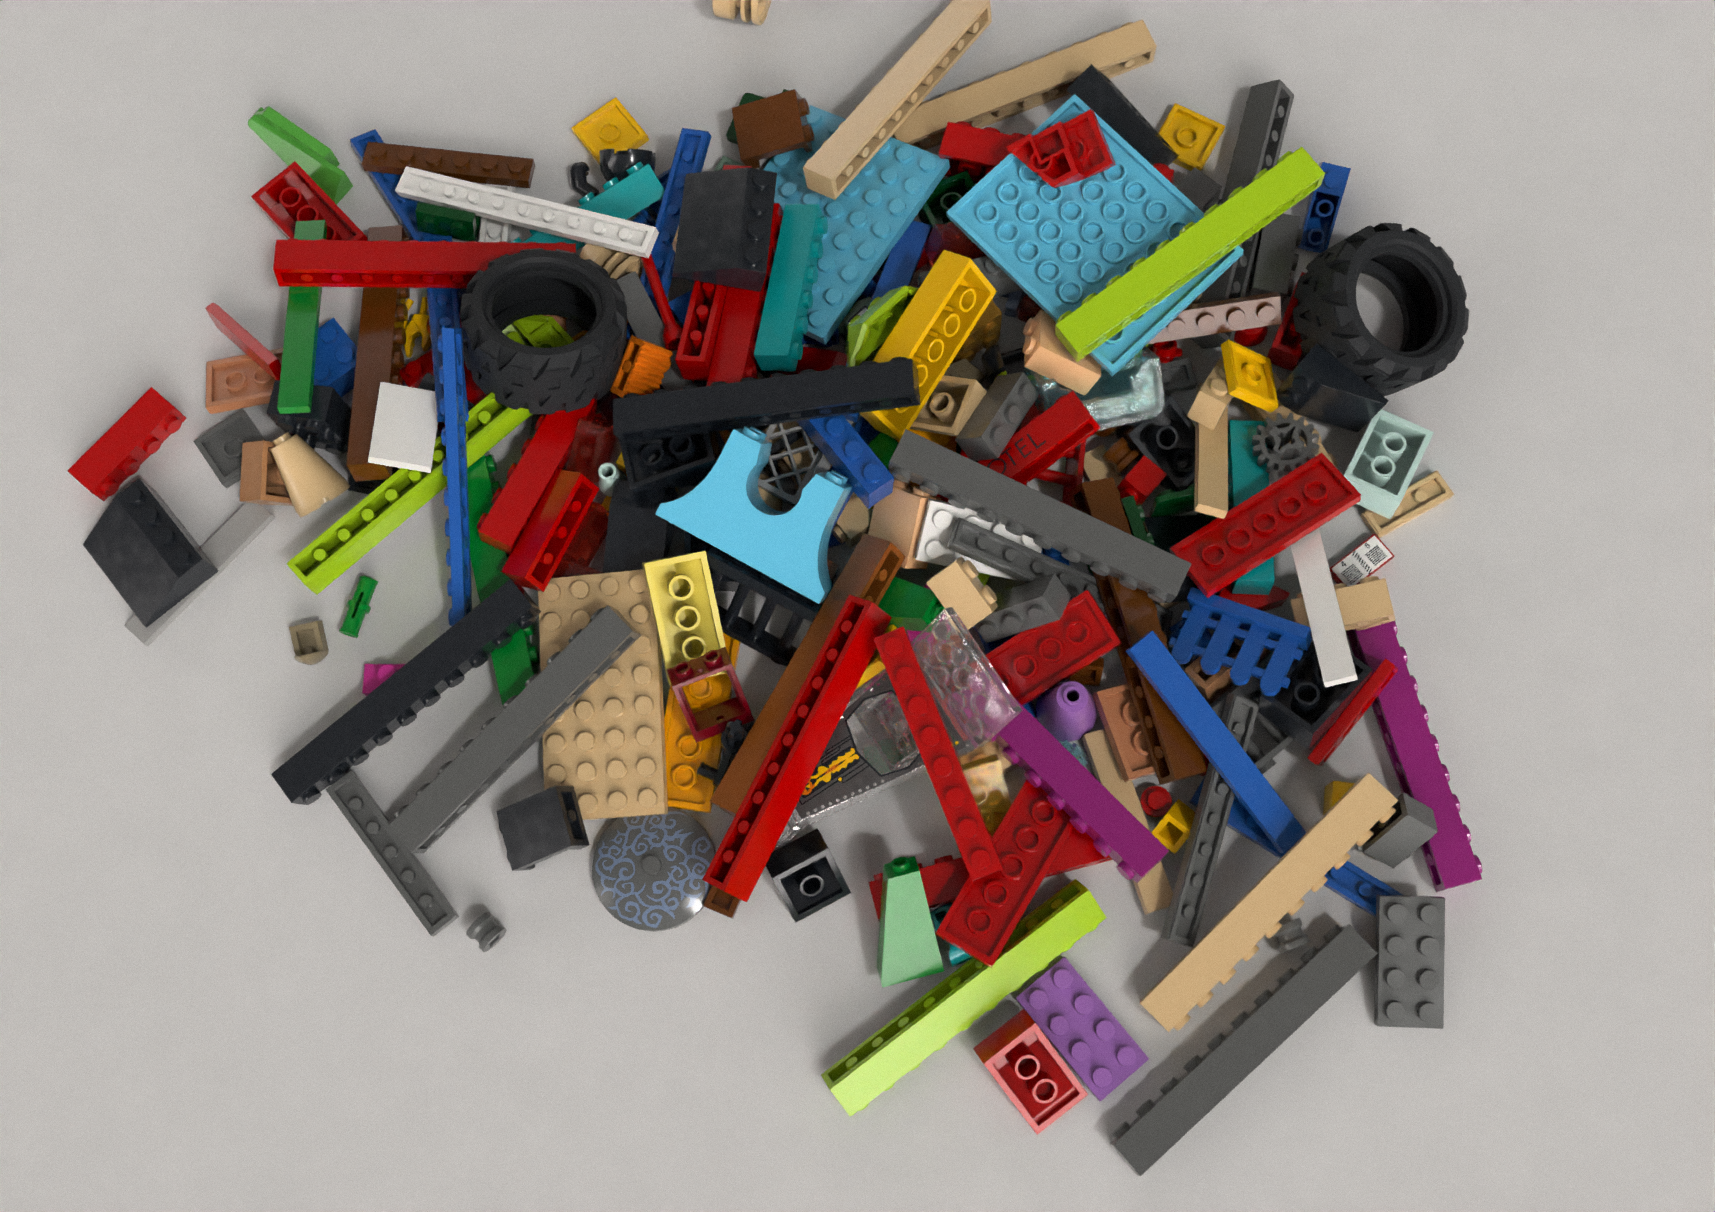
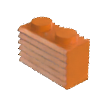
(641, 368)

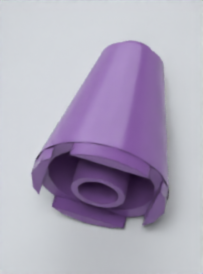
(1067, 711)

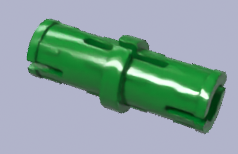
(358, 606)

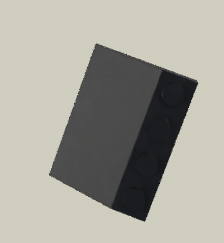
(726, 227)
(147, 552)

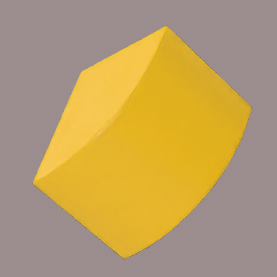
(1175, 826)

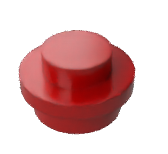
(1155, 801)

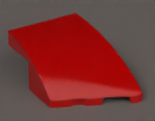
(1066, 151)

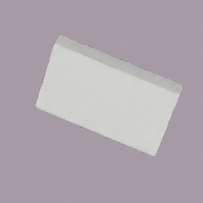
(404, 428)

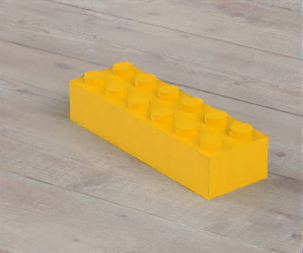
(933, 331)

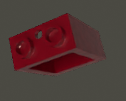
(707, 721)

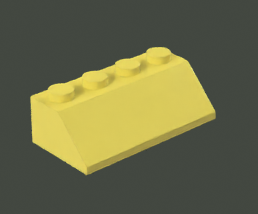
(684, 607)

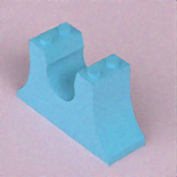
(735, 519)

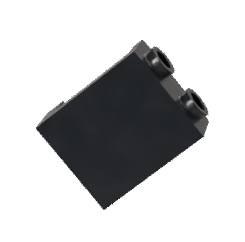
(542, 827)

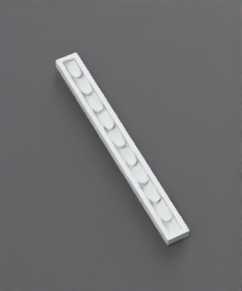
(528, 212)

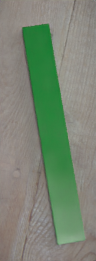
(301, 335)

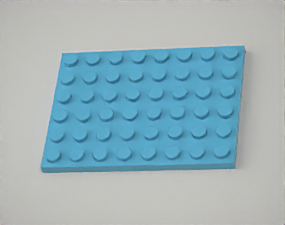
(861, 221)
(1083, 234)

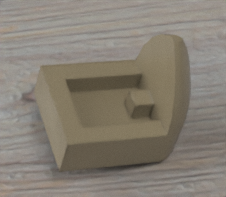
(309, 642)

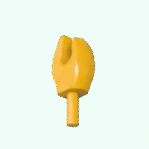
(417, 328)

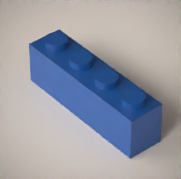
(850, 457)

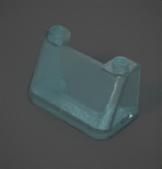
(1114, 400)

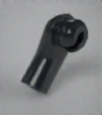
(579, 180)

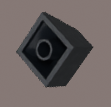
(806, 875)

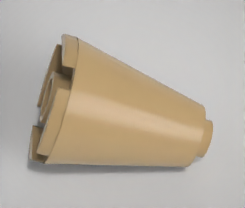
(306, 474)

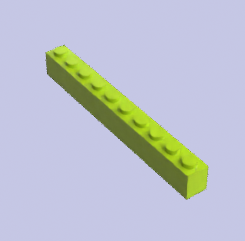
(1189, 253)
(397, 500)
(962, 999)

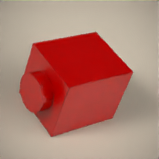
(1141, 480)

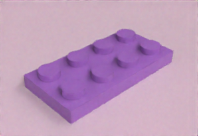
(1082, 1029)

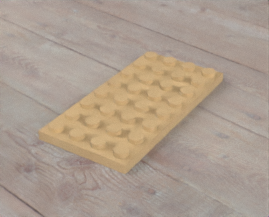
(615, 731)

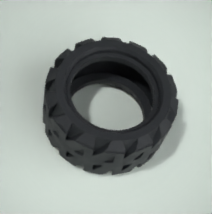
(543, 284)
(1423, 286)

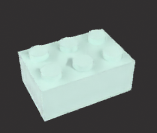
(1386, 461)

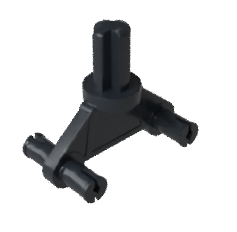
(731, 741)

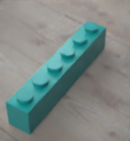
(618, 199)
(790, 288)
(1244, 481)

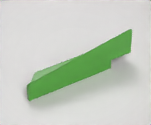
(296, 145)

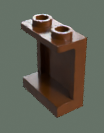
(772, 127)

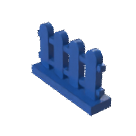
(1231, 618)

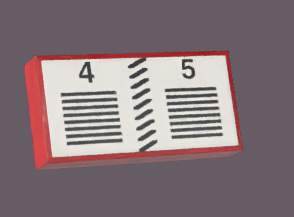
(1361, 562)

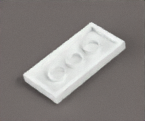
(937, 529)

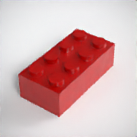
(297, 197)

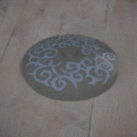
(653, 870)

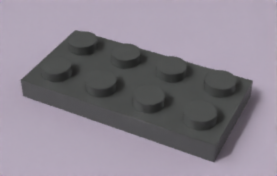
(1409, 961)

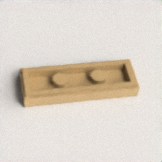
(1417, 500)

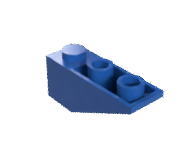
(1324, 208)

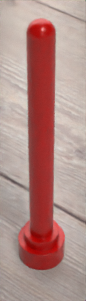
(672, 331)

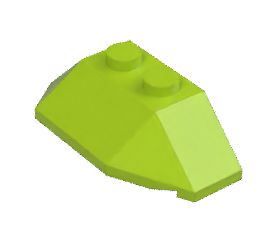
(872, 328)
(538, 332)

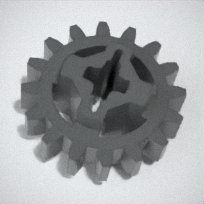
(1280, 433)

